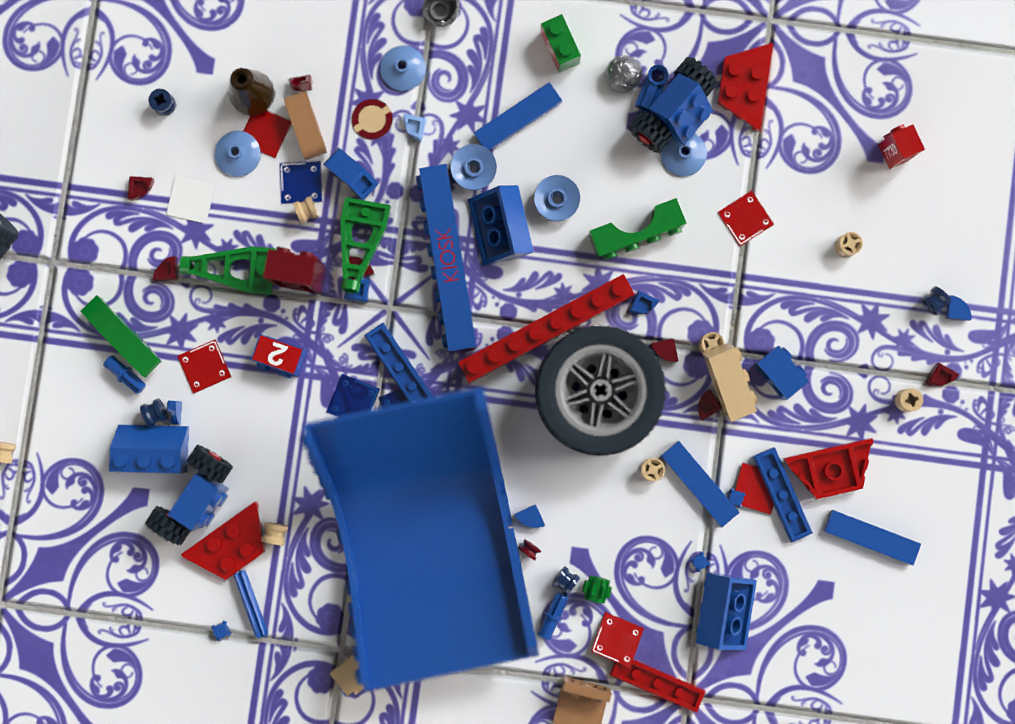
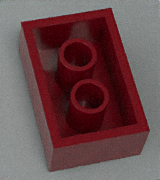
(295, 271)

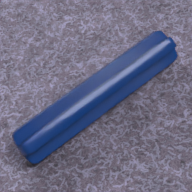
(250, 604)

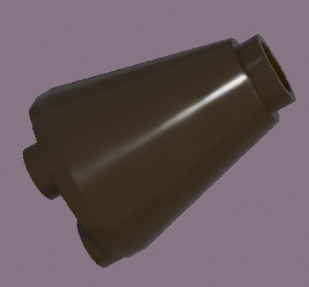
(251, 91)

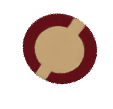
(372, 118)

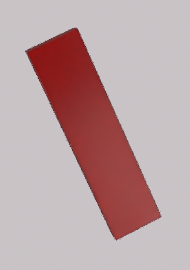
(660, 684)

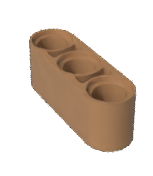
(305, 125)

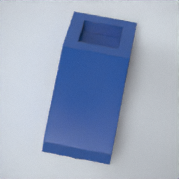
(351, 173)

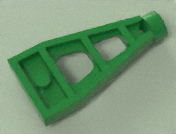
(366, 214)
(254, 284)

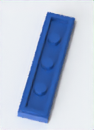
(518, 117)
(397, 363)
(700, 484)
(782, 494)
(872, 537)

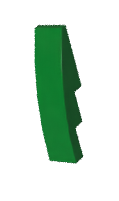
(121, 336)

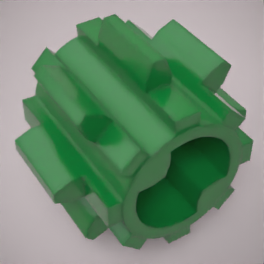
(597, 589)

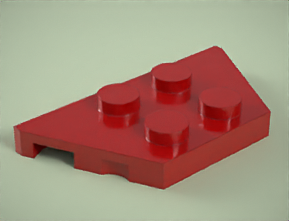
(745, 84)
(833, 468)
(230, 545)

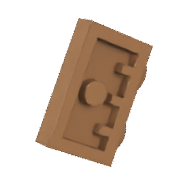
(581, 702)

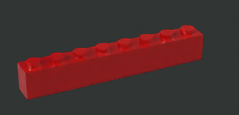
(546, 328)

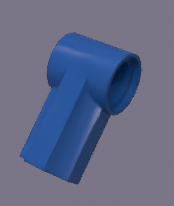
(651, 90)

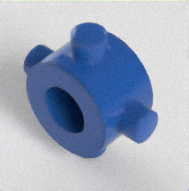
(736, 497)
(699, 561)
(221, 630)

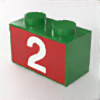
(560, 43)

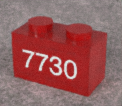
(901, 145)

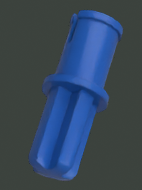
(124, 374)
(552, 616)

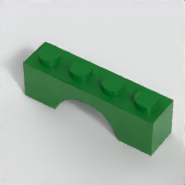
(609, 240)

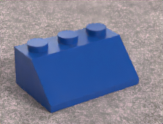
(500, 224)
(149, 449)
(726, 612)

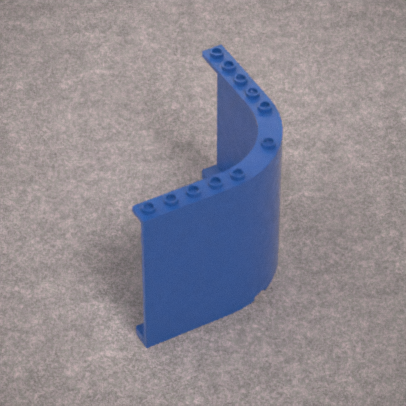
(424, 538)

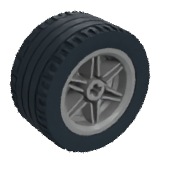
(638, 376)

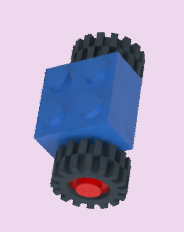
(678, 109)
(198, 500)

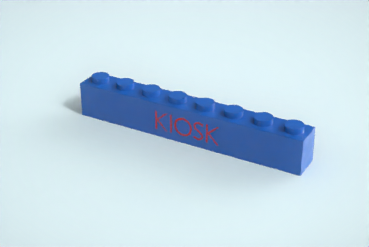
(447, 258)

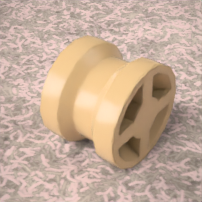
(306, 210)
(852, 241)
(714, 340)
(903, 400)
(6, 452)
(655, 471)
(274, 533)

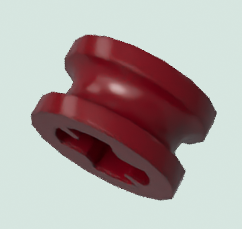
(529, 549)

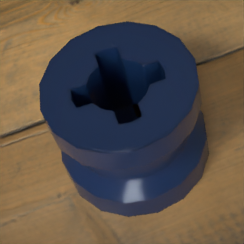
(166, 106)
(935, 300)
(154, 412)
(565, 580)

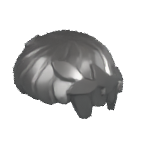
(441, 11)
(623, 73)

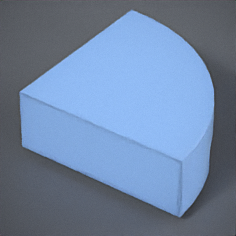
(415, 126)

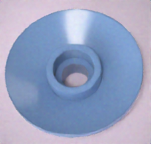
(406, 78)
(469, 156)
(244, 161)
(684, 164)
(557, 186)

